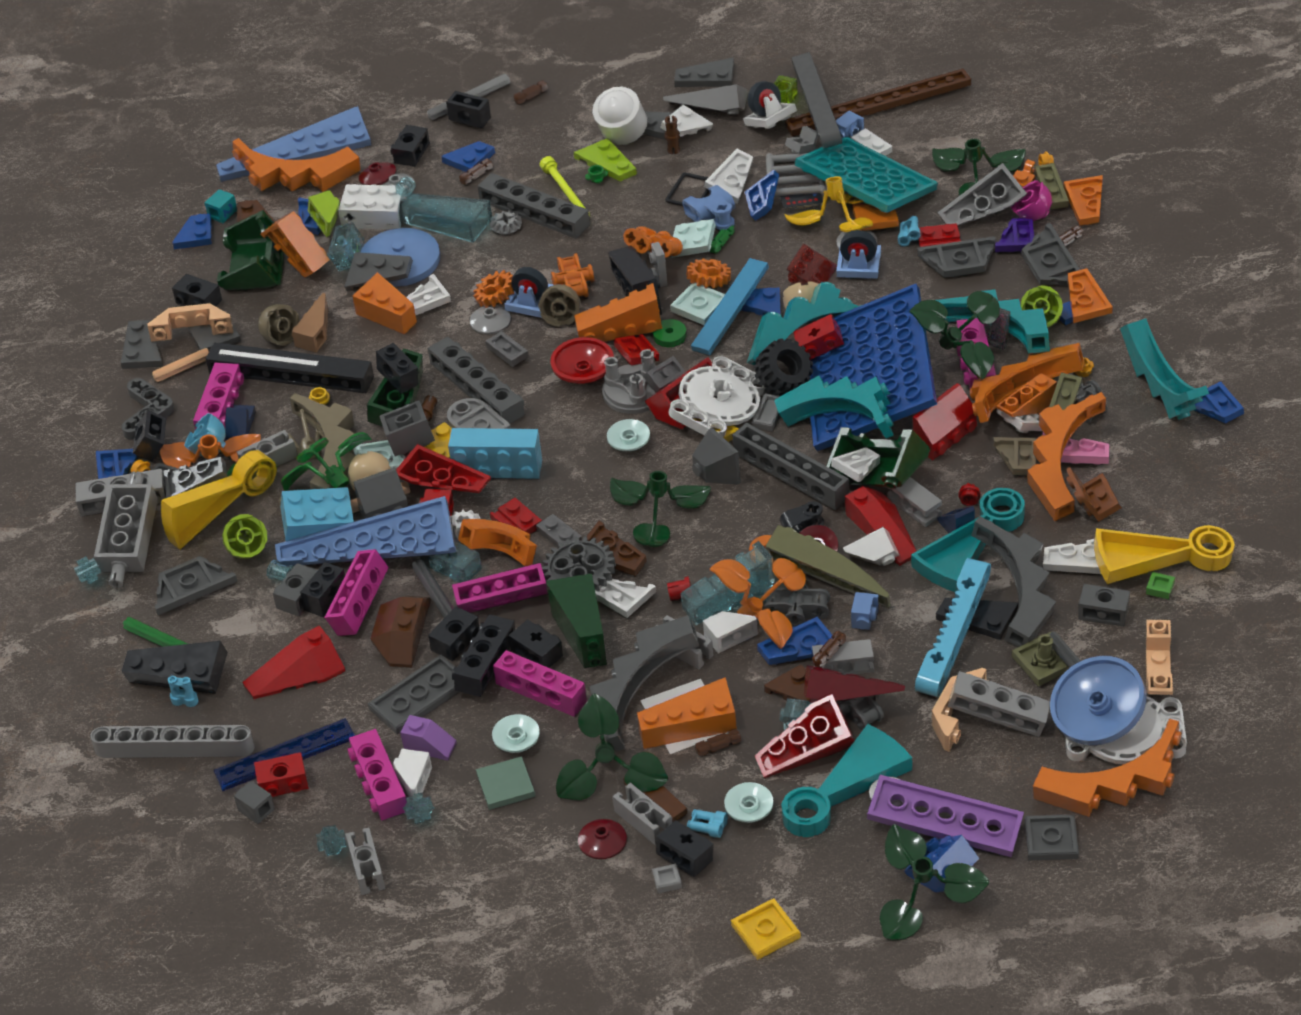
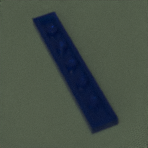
(308, 744)

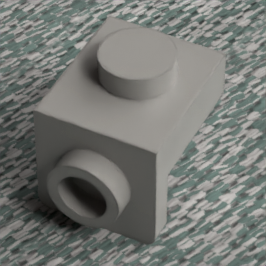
(805, 142)

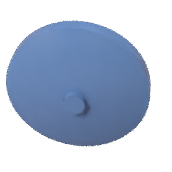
(407, 242)
(1098, 700)

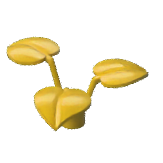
(835, 192)

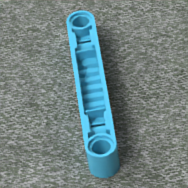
(941, 658)

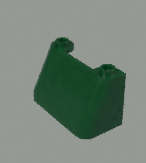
(253, 258)
(897, 457)

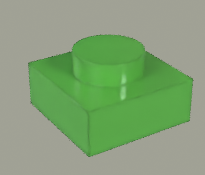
(1160, 585)

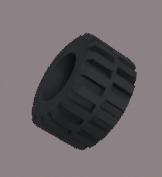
(795, 359)

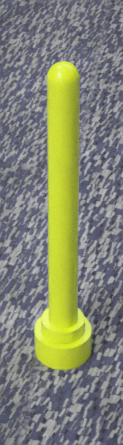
(549, 166)

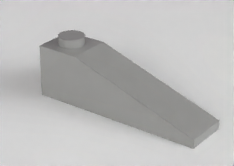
(722, 99)

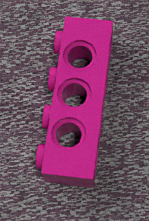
(976, 332)
(220, 391)
(500, 588)
(356, 592)
(540, 683)
(378, 774)

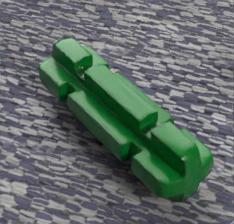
(720, 239)

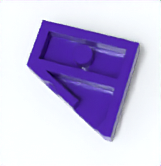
(1016, 236)

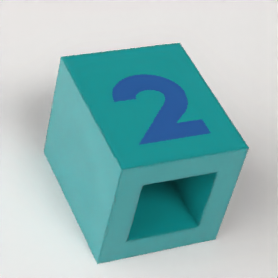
(221, 206)

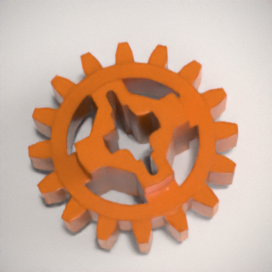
(708, 273)
(494, 289)

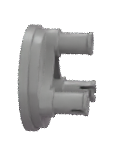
(626, 387)

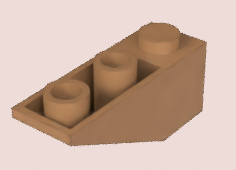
(312, 329)

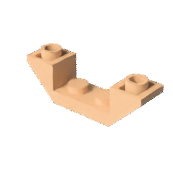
(188, 316)
(1158, 657)
(943, 724)

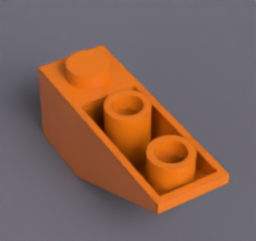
(1030, 398)

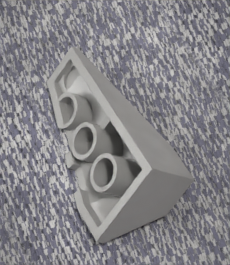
(989, 195)

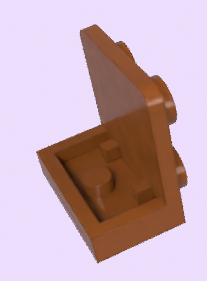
(1096, 495)

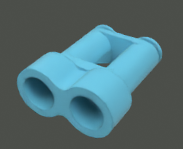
(908, 231)
(182, 696)
(716, 823)

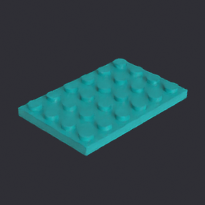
(867, 174)

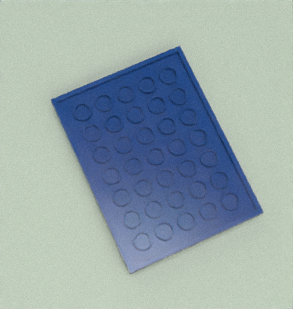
(880, 343)

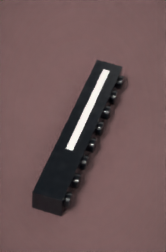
(294, 367)

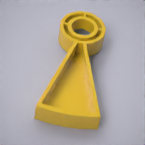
(194, 509)
(1133, 554)

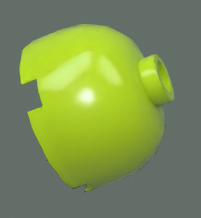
(1044, 298)
(244, 536)

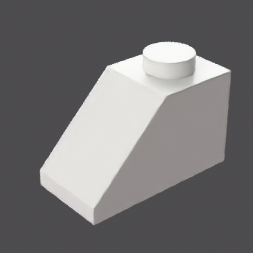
(874, 548)
(729, 629)
(412, 770)

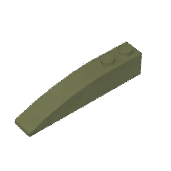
(823, 563)

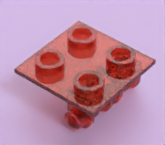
(810, 266)

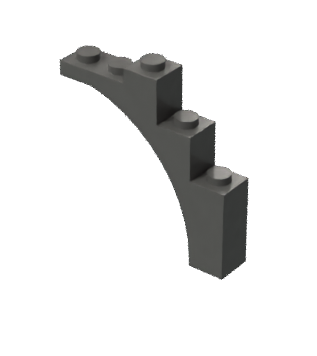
(1030, 579)
(652, 649)

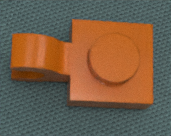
(1027, 175)

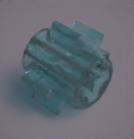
(87, 570)
(418, 808)
(331, 840)

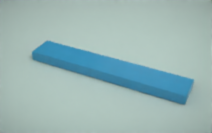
(729, 306)

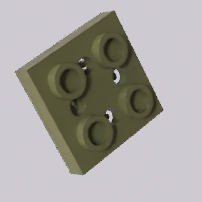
(1041, 653)

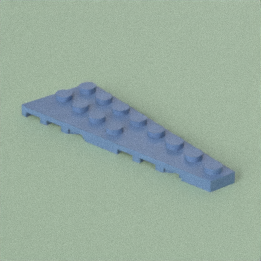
(308, 143)
(398, 533)

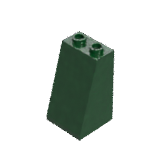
(578, 617)

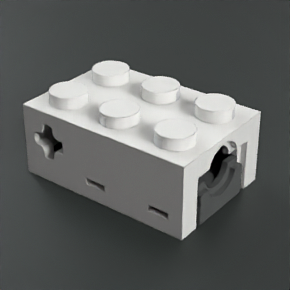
(371, 206)

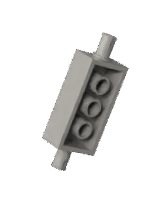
(126, 528)

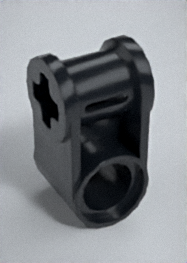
(802, 517)

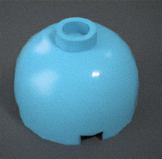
(206, 425)

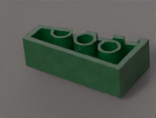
(387, 398)

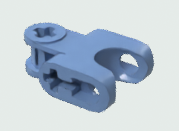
(715, 206)

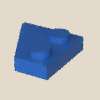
(761, 195)
(114, 462)

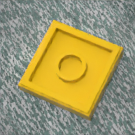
(765, 928)

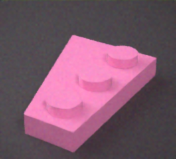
(1085, 452)

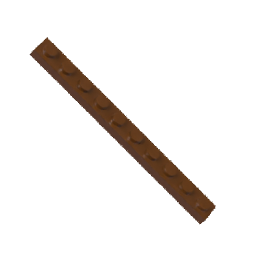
(888, 99)

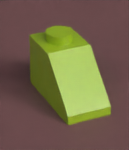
(324, 210)

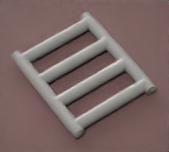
(771, 159)

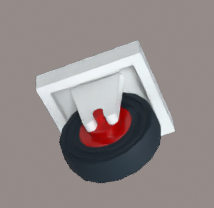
(765, 104)

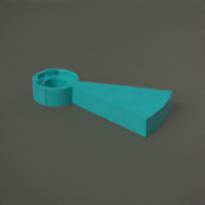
(945, 557)
(867, 758)

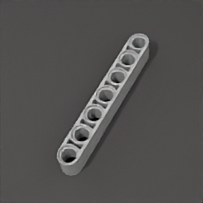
(172, 741)

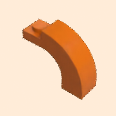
(498, 536)

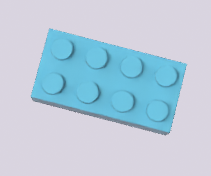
(498, 451)

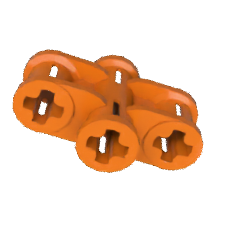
(643, 237)
(573, 275)

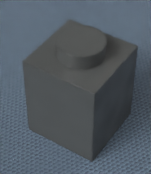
(254, 802)

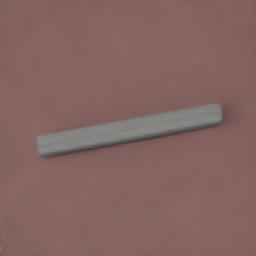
(479, 91)

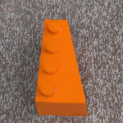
(621, 317)
(688, 716)

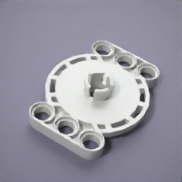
(732, 394)
(1139, 738)

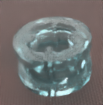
(404, 191)

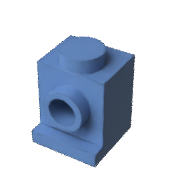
(850, 124)
(864, 610)

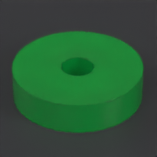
(671, 335)

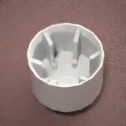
(620, 115)

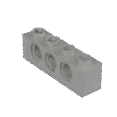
(92, 494)
(999, 704)

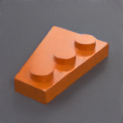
(1085, 198)
(1086, 297)

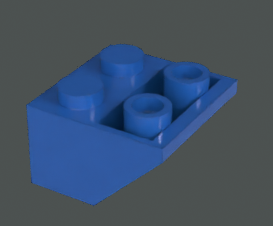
(944, 853)

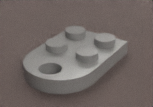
(477, 415)

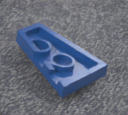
(798, 645)

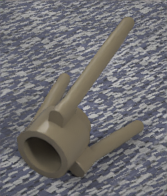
(307, 440)

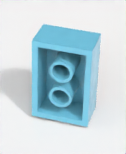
(314, 511)

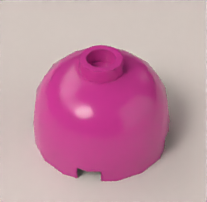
(1035, 203)

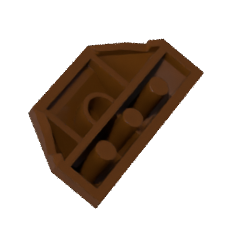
(400, 629)

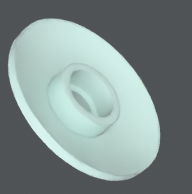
(628, 435)
(515, 733)
(748, 802)

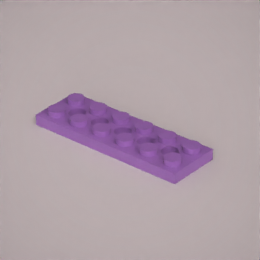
(957, 806)

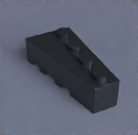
(632, 271)
(198, 661)

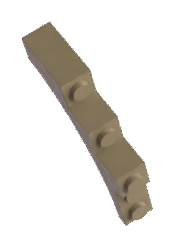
(332, 424)

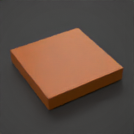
(879, 218)

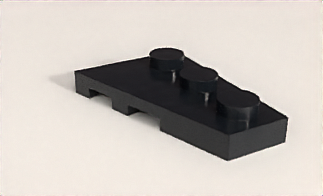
(989, 618)

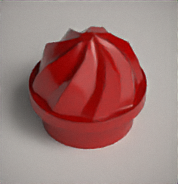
(969, 494)

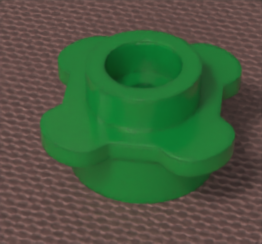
(596, 173)

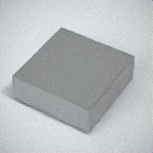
(667, 878)

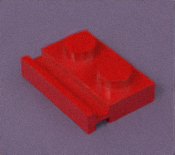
(938, 235)
(631, 347)
(516, 515)

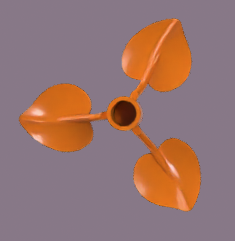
(178, 455)
(774, 623)

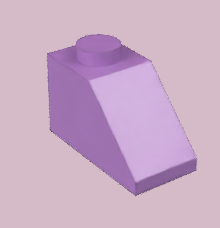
(427, 736)

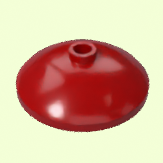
(580, 360)

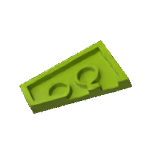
(609, 157)

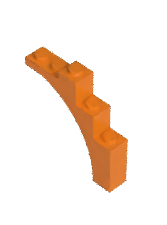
(320, 171)
(996, 388)
(1048, 449)
(1084, 790)

